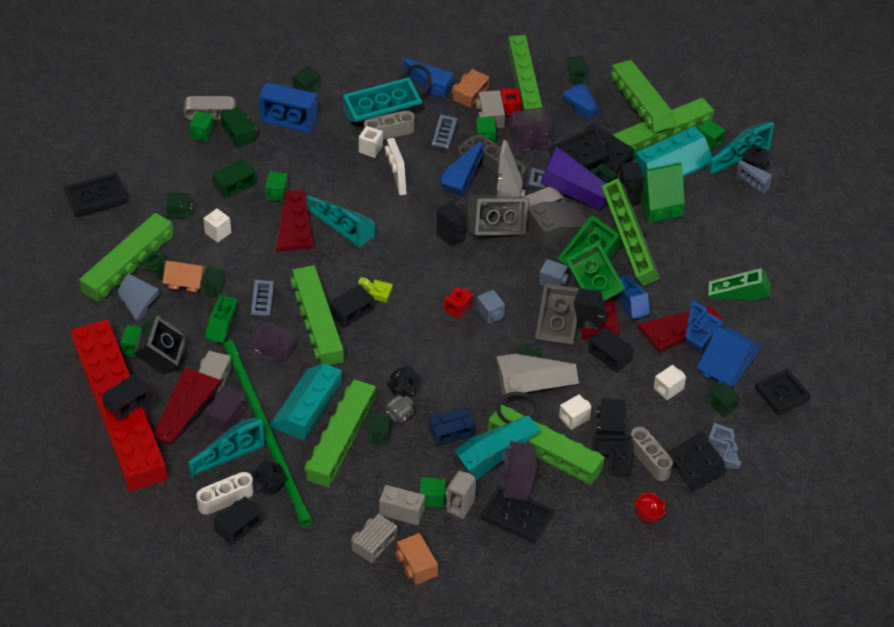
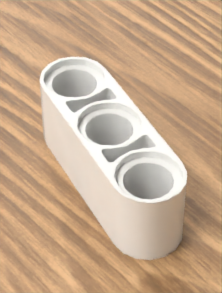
(224, 493)

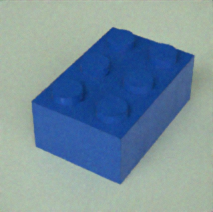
(288, 107)

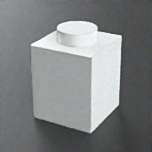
(370, 142)
(217, 225)
(669, 382)
(575, 412)

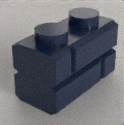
(451, 426)

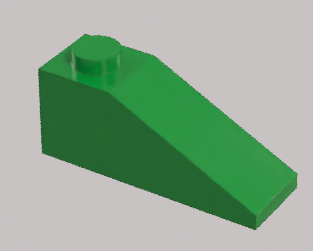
(742, 286)
(221, 319)

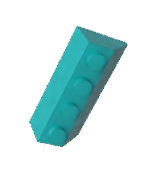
(380, 100)
(685, 147)
(308, 401)

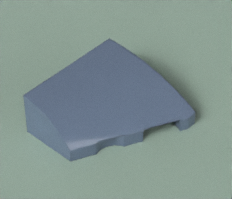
(137, 295)
(723, 441)

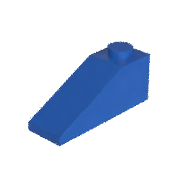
(440, 79)
(461, 171)
(633, 299)

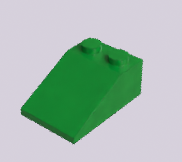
(663, 193)
(590, 233)
(594, 271)

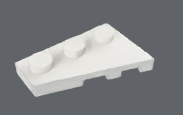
(397, 164)

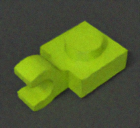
(378, 289)

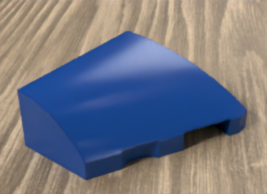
(583, 101)
(701, 327)

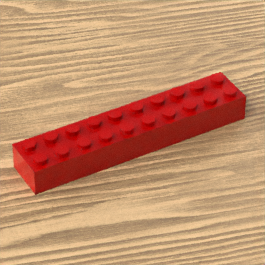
(131, 436)

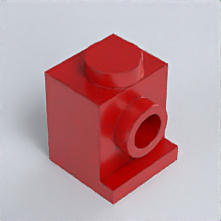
(511, 105)
(460, 299)

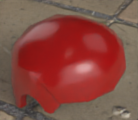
(649, 507)

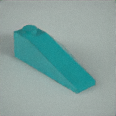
(731, 154)
(346, 222)
(236, 442)
(487, 449)

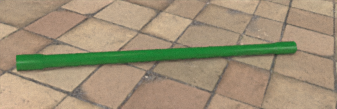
(300, 509)

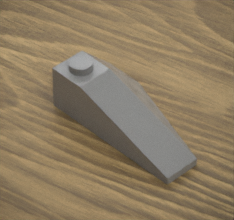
(509, 178)
(531, 373)

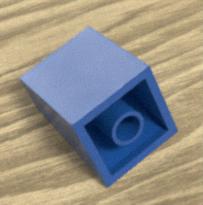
(728, 356)

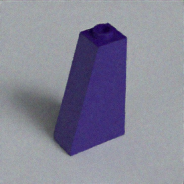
(574, 180)

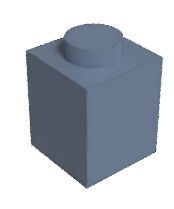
(554, 274)
(490, 306)

